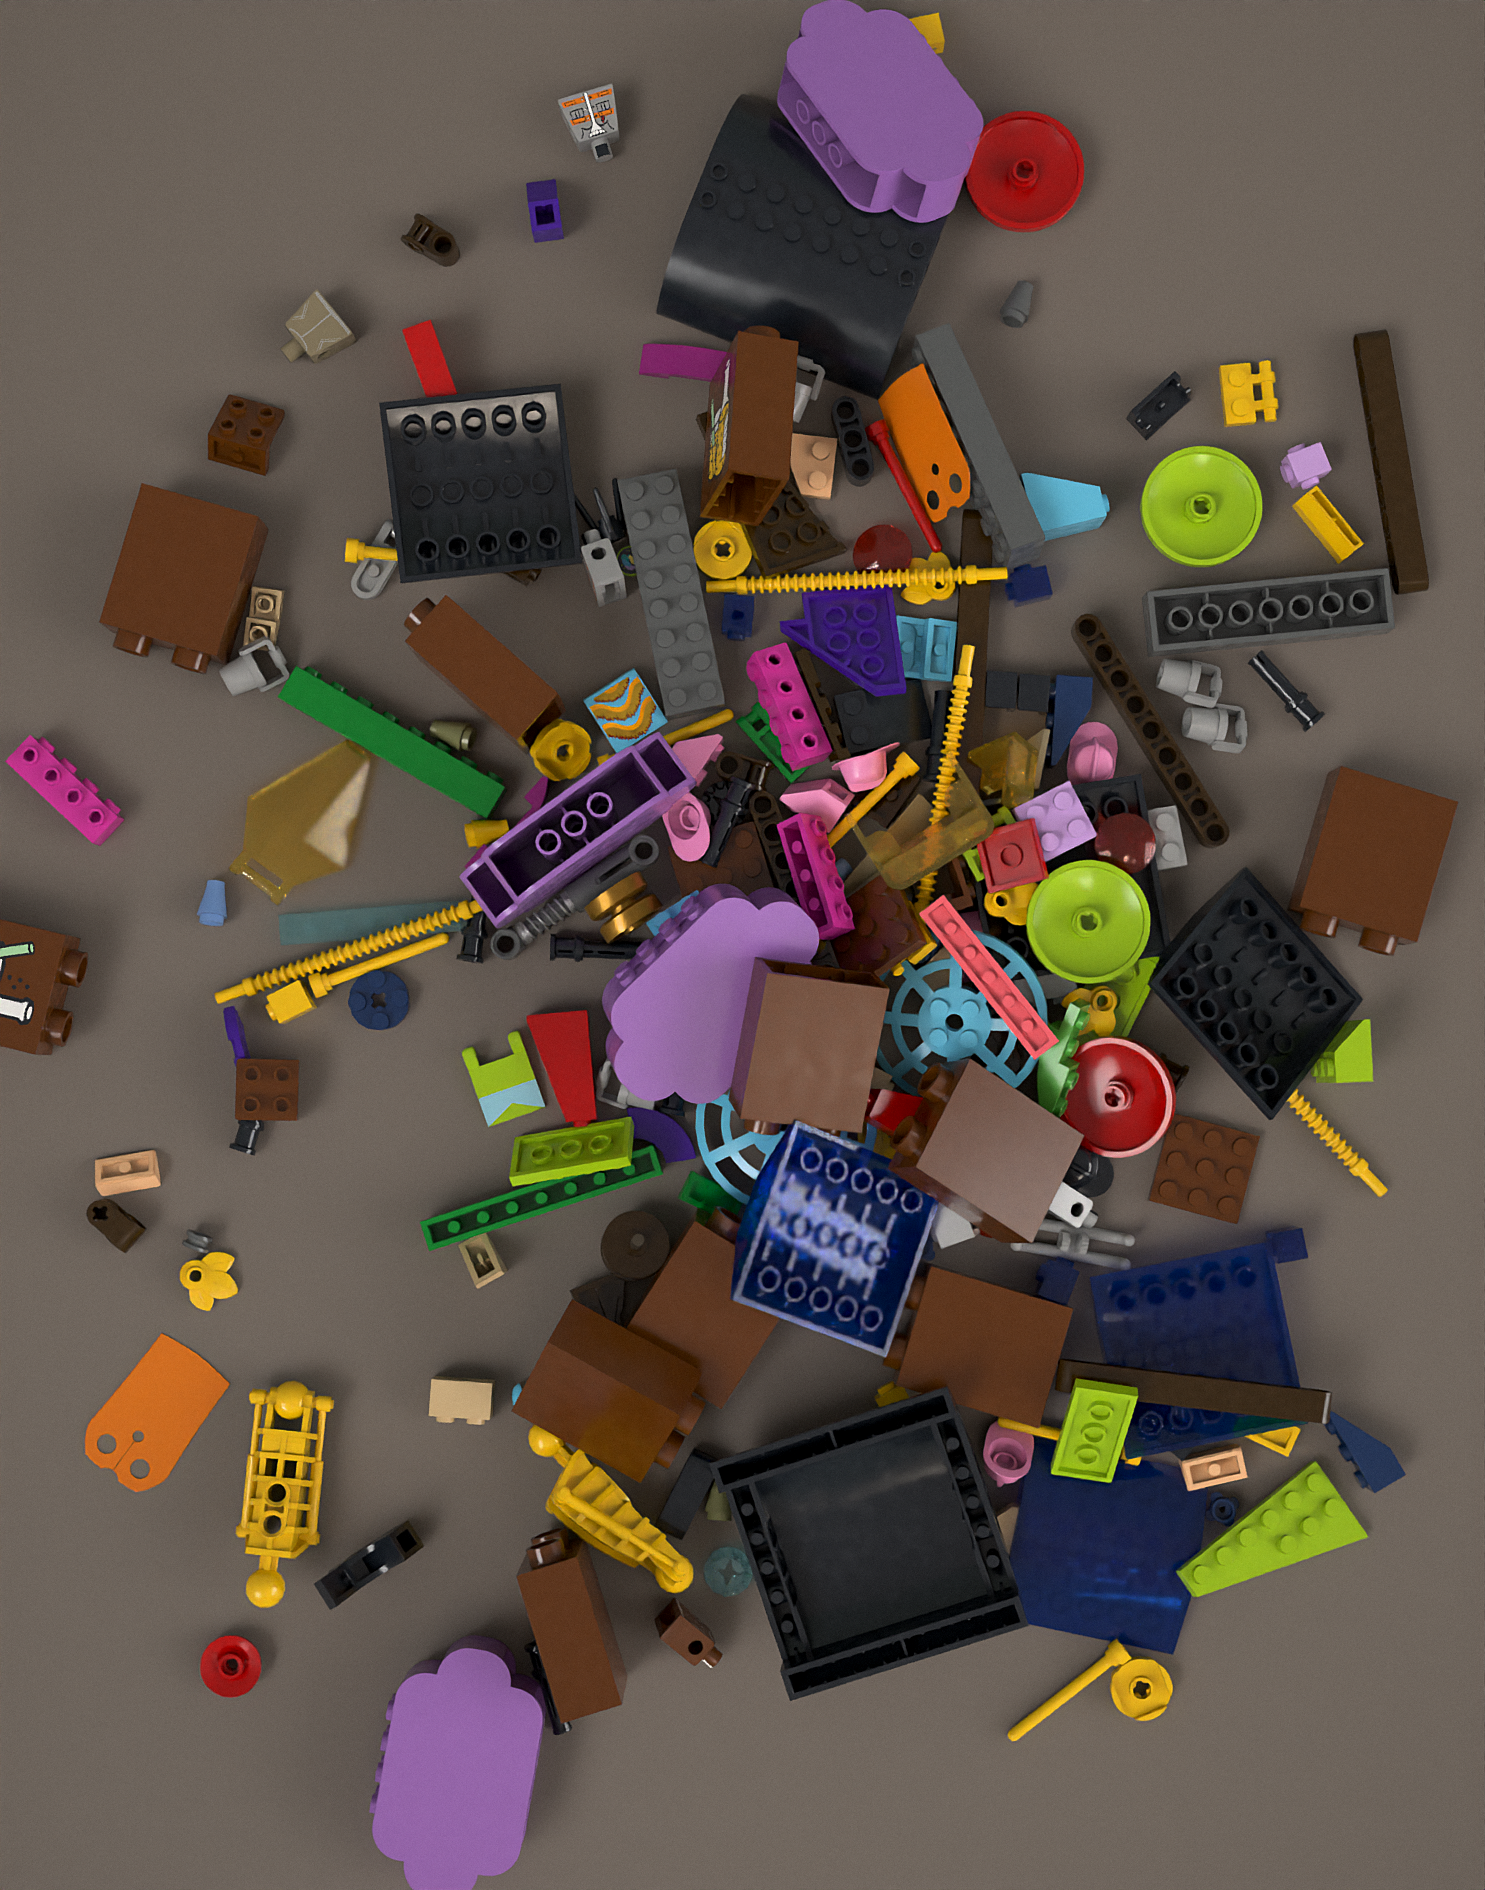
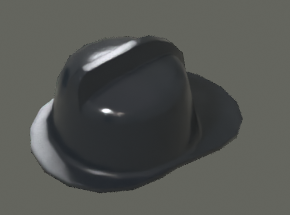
(1089, 1173)

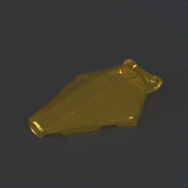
(305, 821)

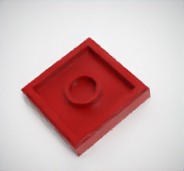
(1012, 856)

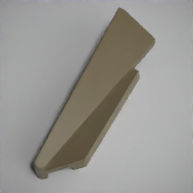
(909, 824)

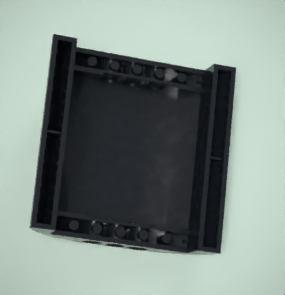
(789, 253)
(872, 1542)

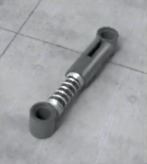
(576, 896)

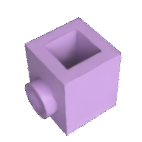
(1305, 465)

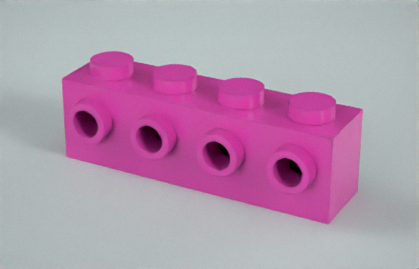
(788, 706)
(65, 790)
(816, 874)

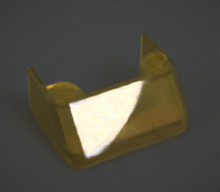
(935, 845)

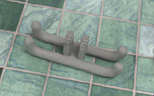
(1074, 1242)

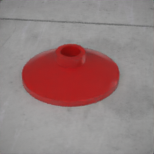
(223, 1679)

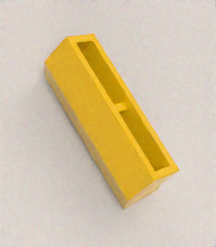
(1327, 524)

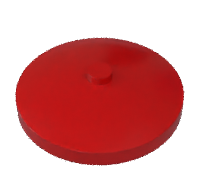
(1025, 172)
(1120, 1097)

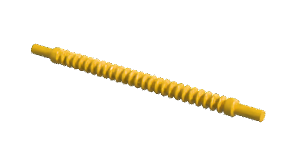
(969, 574)
(962, 682)
(251, 986)
(1357, 1165)

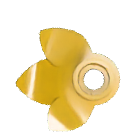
(923, 594)
(1015, 903)
(1101, 1016)
(213, 1280)

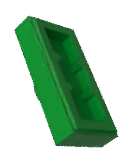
(707, 1194)

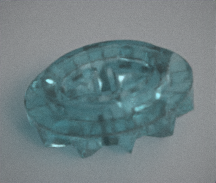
(719, 1560)

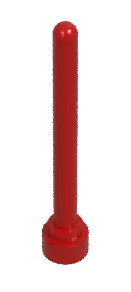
(878, 434)

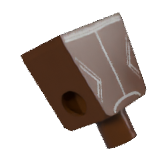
(687, 1634)

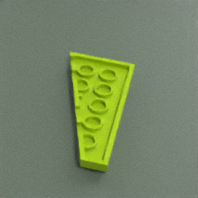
(1284, 1528)

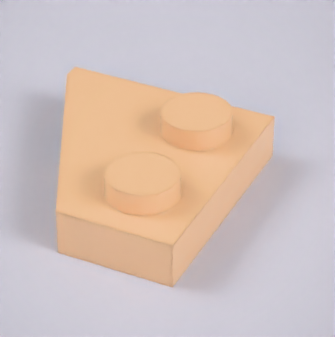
(813, 464)

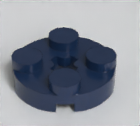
(396, 997)

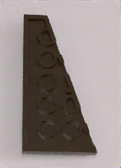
(788, 534)

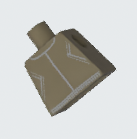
(316, 331)

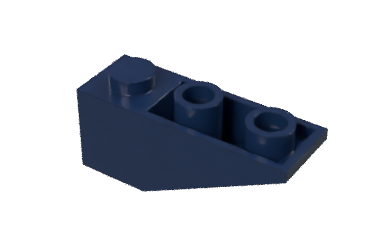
(1070, 704)
(1371, 1458)

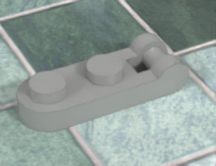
(374, 573)

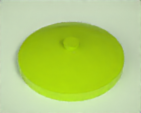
(1201, 506)
(1088, 922)

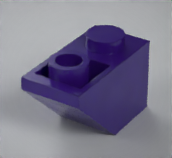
(544, 211)

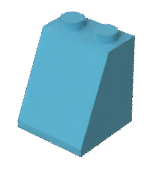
(1064, 505)

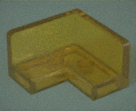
(1007, 765)

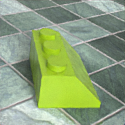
(1347, 1056)

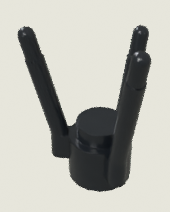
(608, 526)

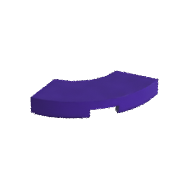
(236, 1033)
(663, 1133)

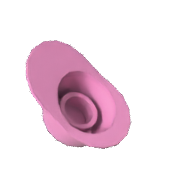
(1092, 754)
(865, 771)
(688, 827)
(1007, 1454)

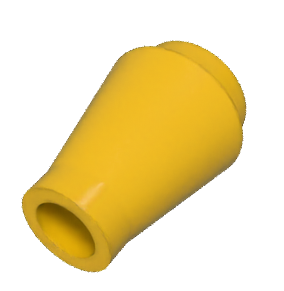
(484, 832)

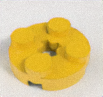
(705, 550)
(548, 742)
(1157, 1694)

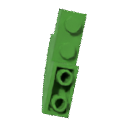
(1055, 1068)

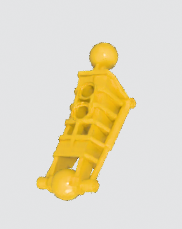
(290, 1401)
(604, 1517)

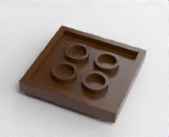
(739, 865)
(883, 930)
(1204, 1168)

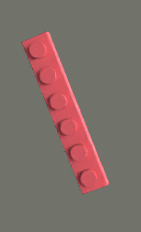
(989, 977)

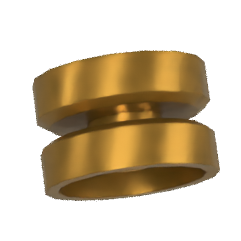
(626, 911)

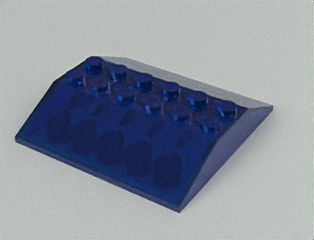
(831, 1239)
(1200, 1318)
(1107, 1553)

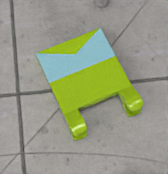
(505, 1085)

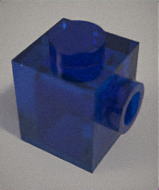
(1028, 585)
(738, 616)
(1287, 1244)
(1056, 1279)

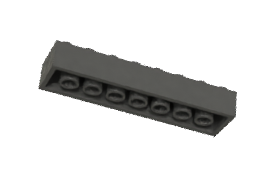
(993, 479)
(671, 594)
(1268, 612)

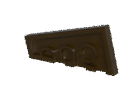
(821, 706)

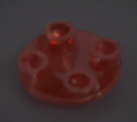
(882, 548)
(1125, 842)

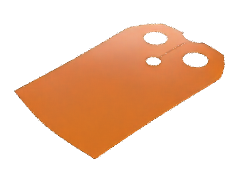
(925, 439)
(163, 1399)

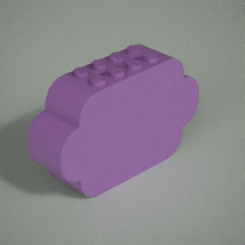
(879, 110)
(577, 829)
(687, 990)
(458, 1766)

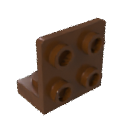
(244, 434)
(964, 890)
(267, 1089)

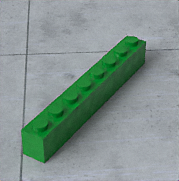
(392, 742)
(536, 1200)

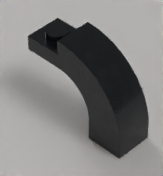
(368, 1564)

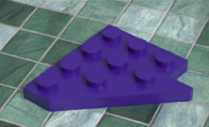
(854, 635)

